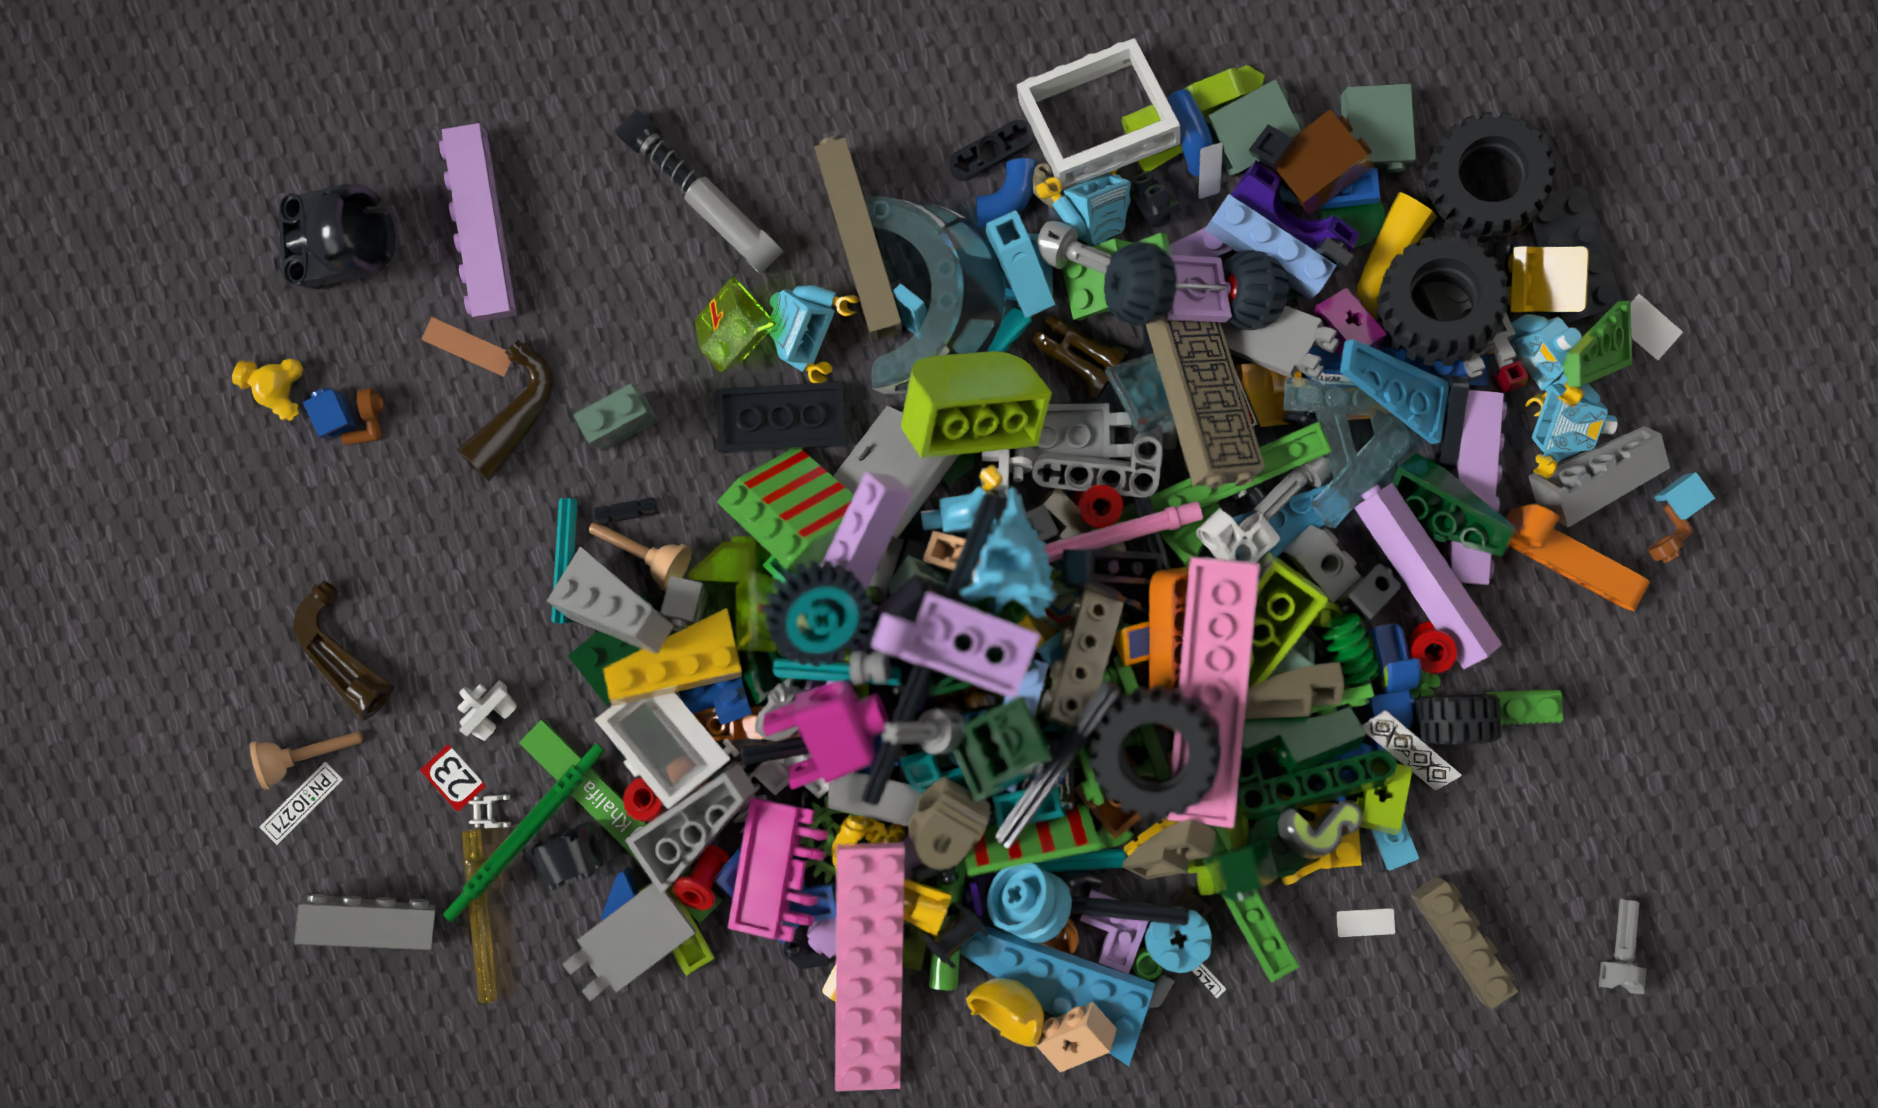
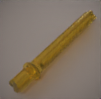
(479, 920)

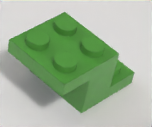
(1086, 285)

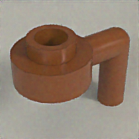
(369, 407)
(1669, 546)

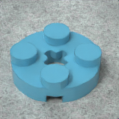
(1183, 959)

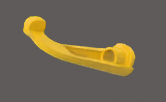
(1403, 226)
(921, 903)

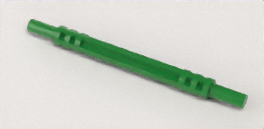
(524, 832)

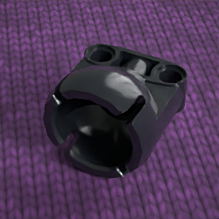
(334, 236)

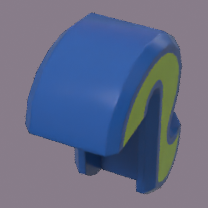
(1391, 653)

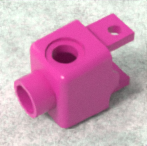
(835, 729)

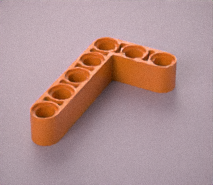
(1572, 559)
(1167, 628)

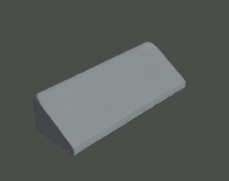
(895, 805)

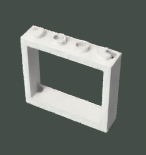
(1113, 153)

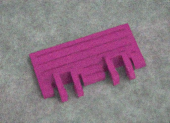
(769, 869)

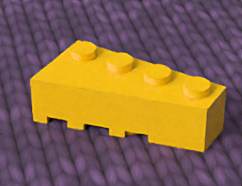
(686, 660)

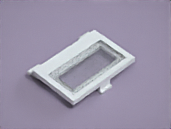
(665, 745)

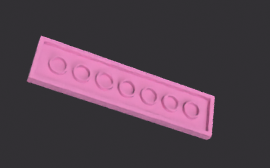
(1217, 672)
(868, 966)

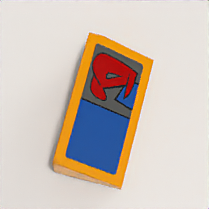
(1133, 644)

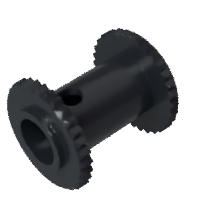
(955, 934)

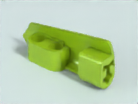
(1209, 95)

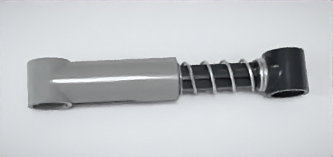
(701, 194)

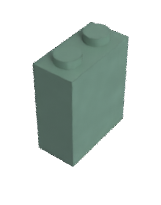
(1246, 118)
(1384, 121)
(615, 417)

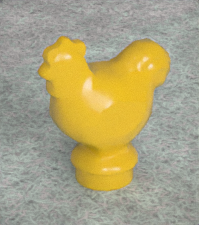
(270, 384)

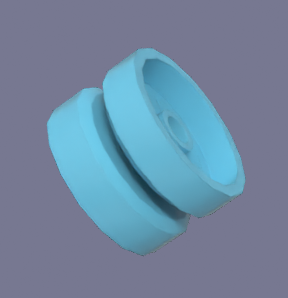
(1029, 902)

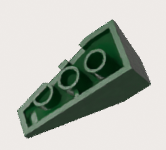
(1450, 508)

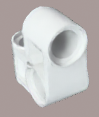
(1224, 536)

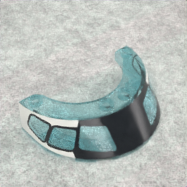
(965, 284)

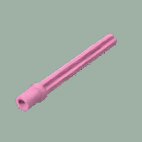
(1170, 518)

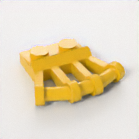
(1346, 854)

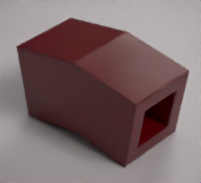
(1511, 377)

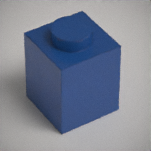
(329, 413)

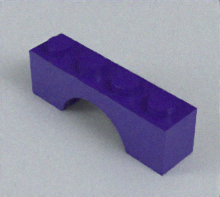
(1261, 192)

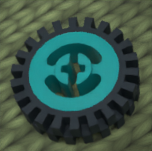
(805, 596)

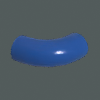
(1193, 128)
(1013, 194)

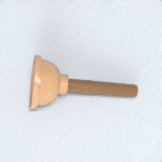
(663, 562)
(272, 762)

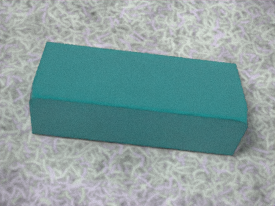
(1011, 329)
(1049, 809)

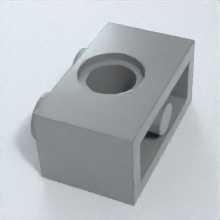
(1307, 554)
(683, 603)

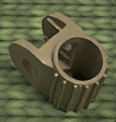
(947, 823)

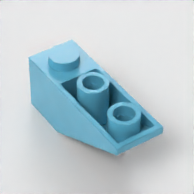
(1019, 263)

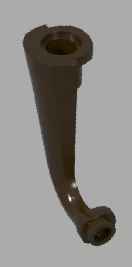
(501, 436)
(352, 681)

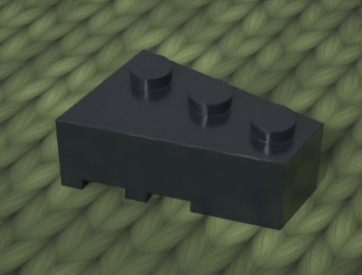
(1113, 574)

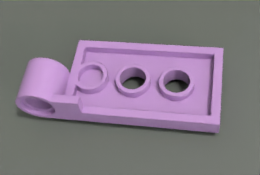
(932, 644)

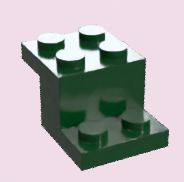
(1001, 749)

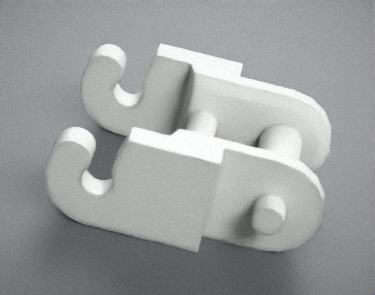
(488, 823)

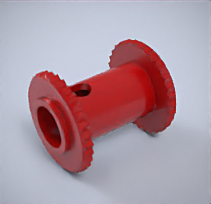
(1109, 510)
(1432, 660)
(641, 794)
(696, 889)

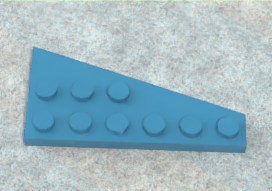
(1066, 982)

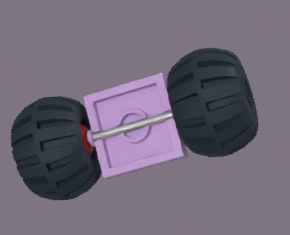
(1149, 283)

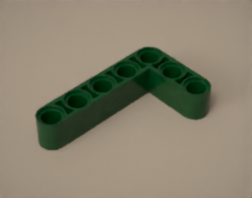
(1303, 795)

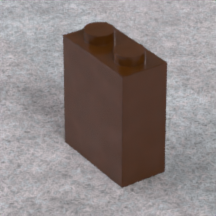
(1324, 161)

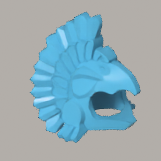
(1013, 564)

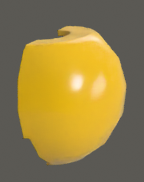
(1009, 1009)

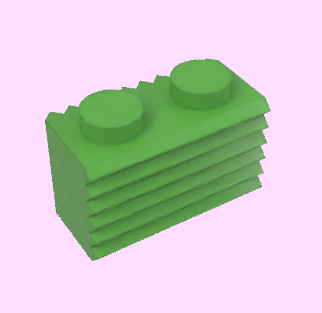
(1530, 706)

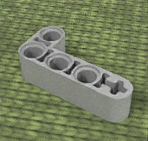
(1097, 466)

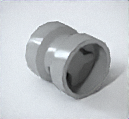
(869, 667)

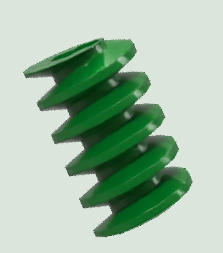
(1351, 649)

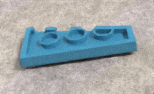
(1399, 387)
(1291, 519)

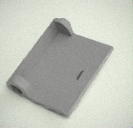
(889, 452)

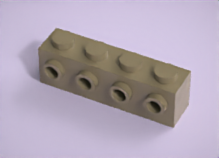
(1083, 657)
(1464, 943)

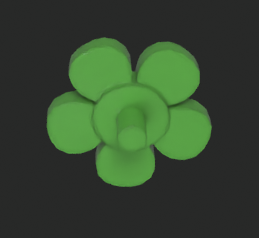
(1427, 680)

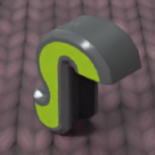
(1326, 833)

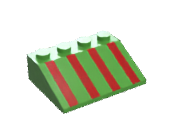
(789, 507)
(1037, 842)

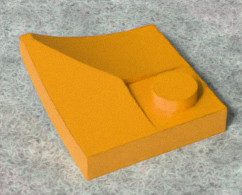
(1265, 392)

